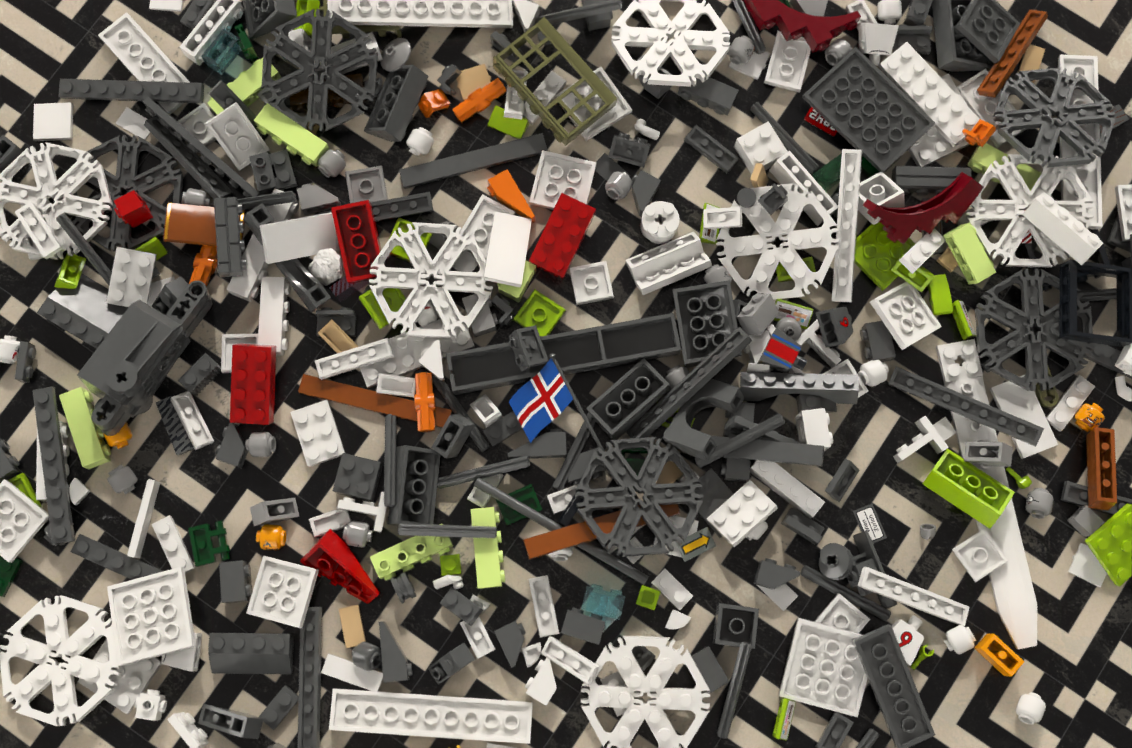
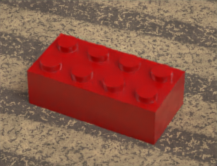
(562, 236)
(357, 239)
(253, 384)

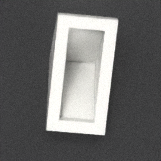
(526, 13)
(433, 360)
(486, 410)

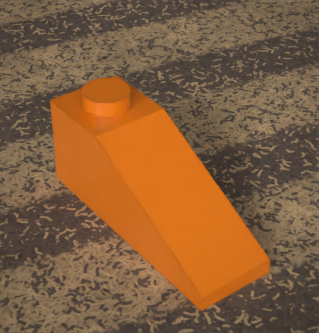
(508, 194)

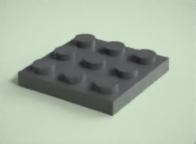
(988, 27)

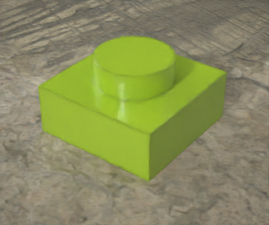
(450, 564)
(647, 597)

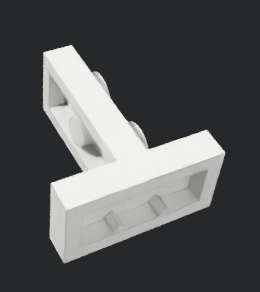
(816, 342)
(929, 435)
(366, 508)

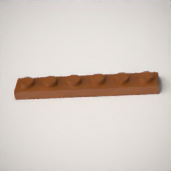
(1015, 50)

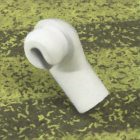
(646, 131)
(1122, 390)
(447, 580)

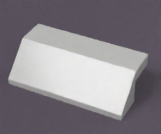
(668, 263)

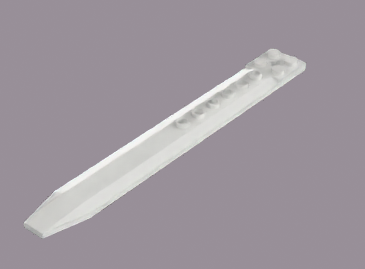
(1012, 580)

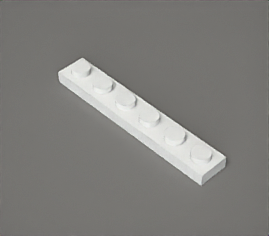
(913, 596)

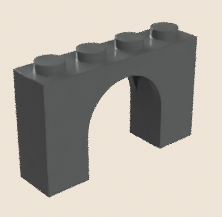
(694, 442)

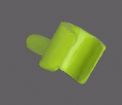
(1023, 482)
(922, 655)

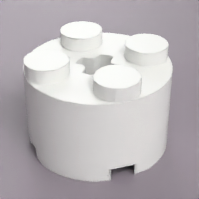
(661, 212)

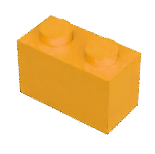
(999, 655)

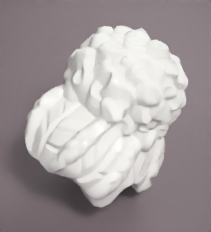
(326, 266)

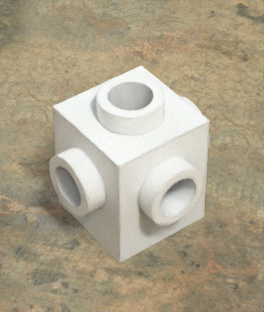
(150, 705)

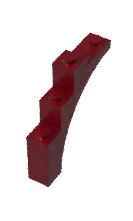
(793, 24)
(945, 206)

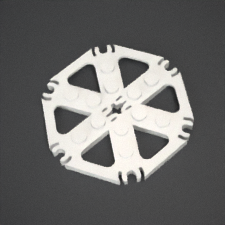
(678, 48)
(59, 190)
(1020, 199)
(786, 256)
(424, 268)
(62, 680)
(653, 685)

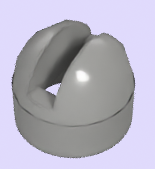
(927, 531)

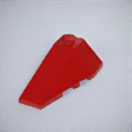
(339, 564)

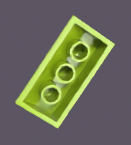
(968, 488)

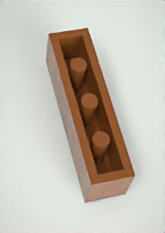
(1101, 468)

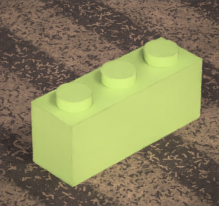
(969, 253)

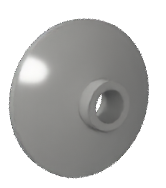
(395, 54)

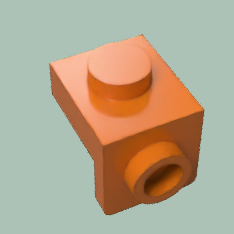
(433, 102)
(980, 133)

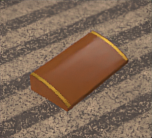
(192, 224)

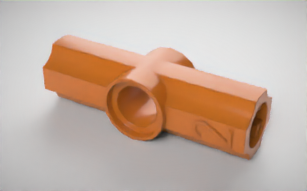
(479, 100)
(204, 264)
(425, 402)

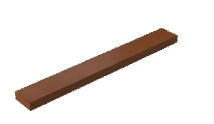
(366, 399)
(579, 533)

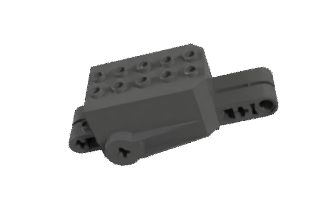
(140, 355)

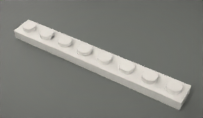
(847, 225)

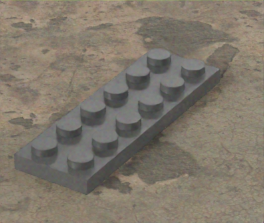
(893, 687)

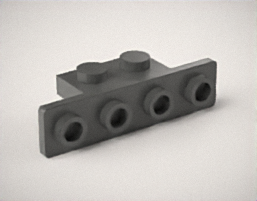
(867, 552)

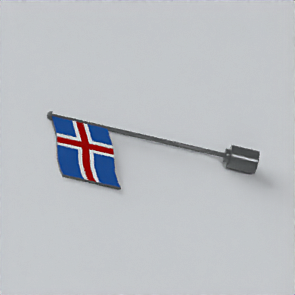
(544, 400)

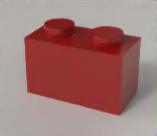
(132, 209)

